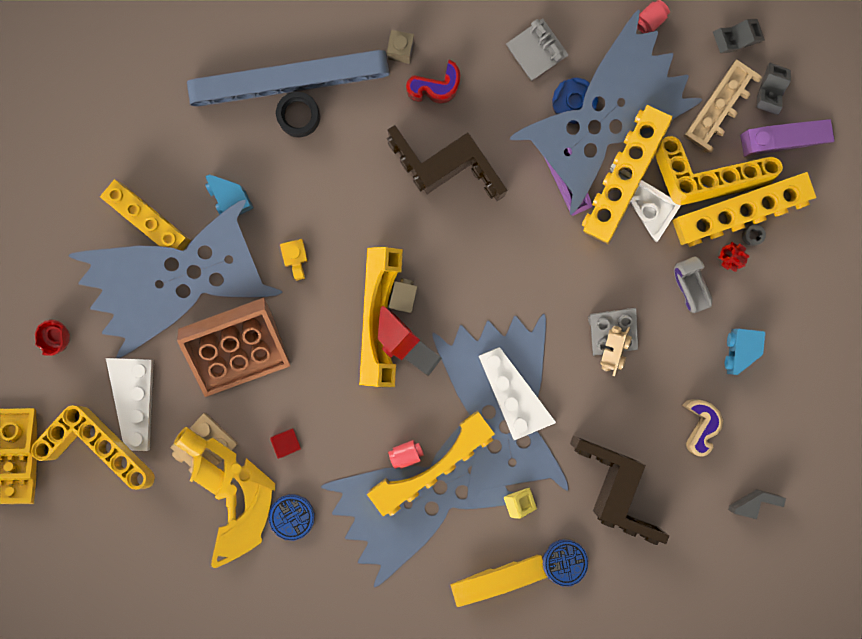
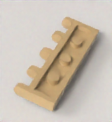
(720, 105)

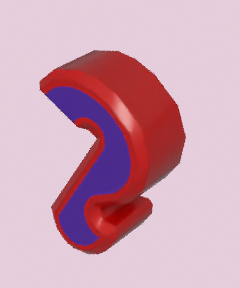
(435, 90)

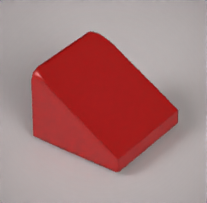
(285, 443)

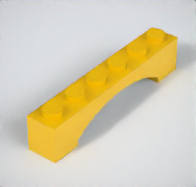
(381, 271)
(390, 494)

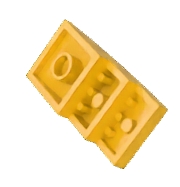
(17, 464)

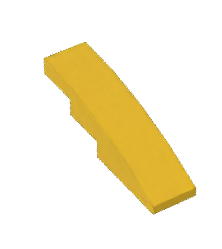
(498, 580)

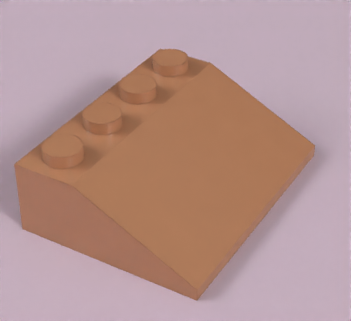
(233, 347)

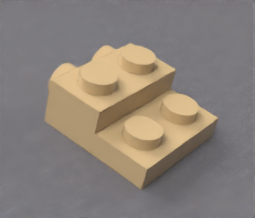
(207, 429)

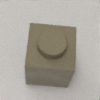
(400, 46)
(403, 296)

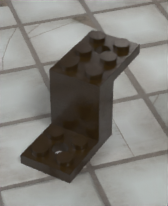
(447, 164)
(619, 491)

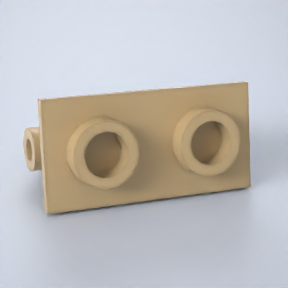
(614, 358)

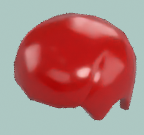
(52, 337)

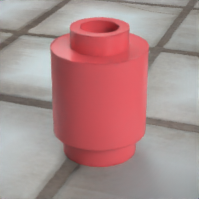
(652, 16)
(406, 454)

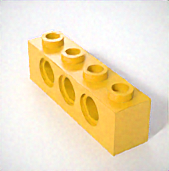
(144, 216)

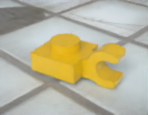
(294, 255)

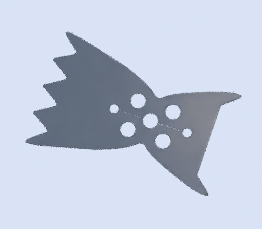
(625, 73)
(130, 276)
(473, 388)
(399, 536)

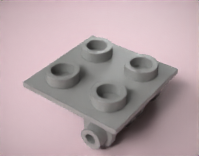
(537, 49)
(604, 321)

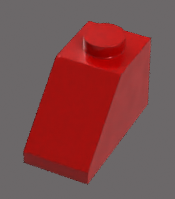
(395, 335)

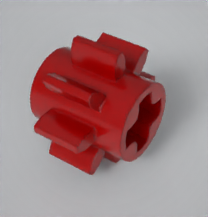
(733, 256)

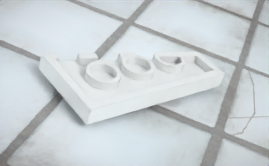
(132, 395)
(516, 400)

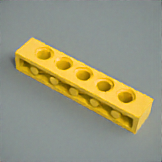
(659, 124)
(798, 187)

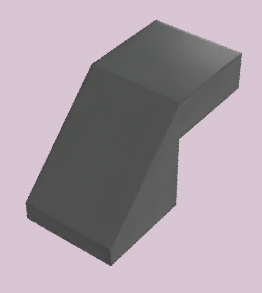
(738, 36)
(772, 88)
(423, 358)
(750, 504)

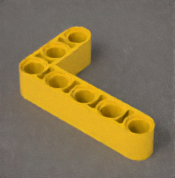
(712, 179)
(97, 444)

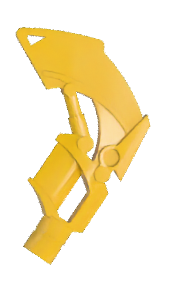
(243, 532)

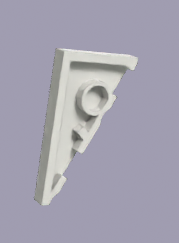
(652, 206)

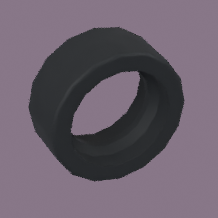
(295, 97)

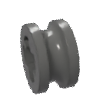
(762, 235)

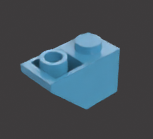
(227, 194)
(744, 349)

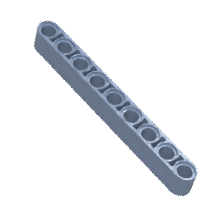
(288, 78)

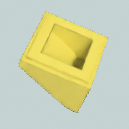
(520, 503)

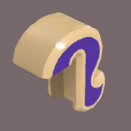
(706, 428)

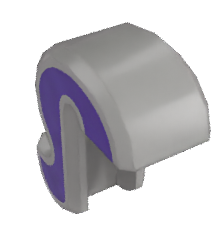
(692, 284)

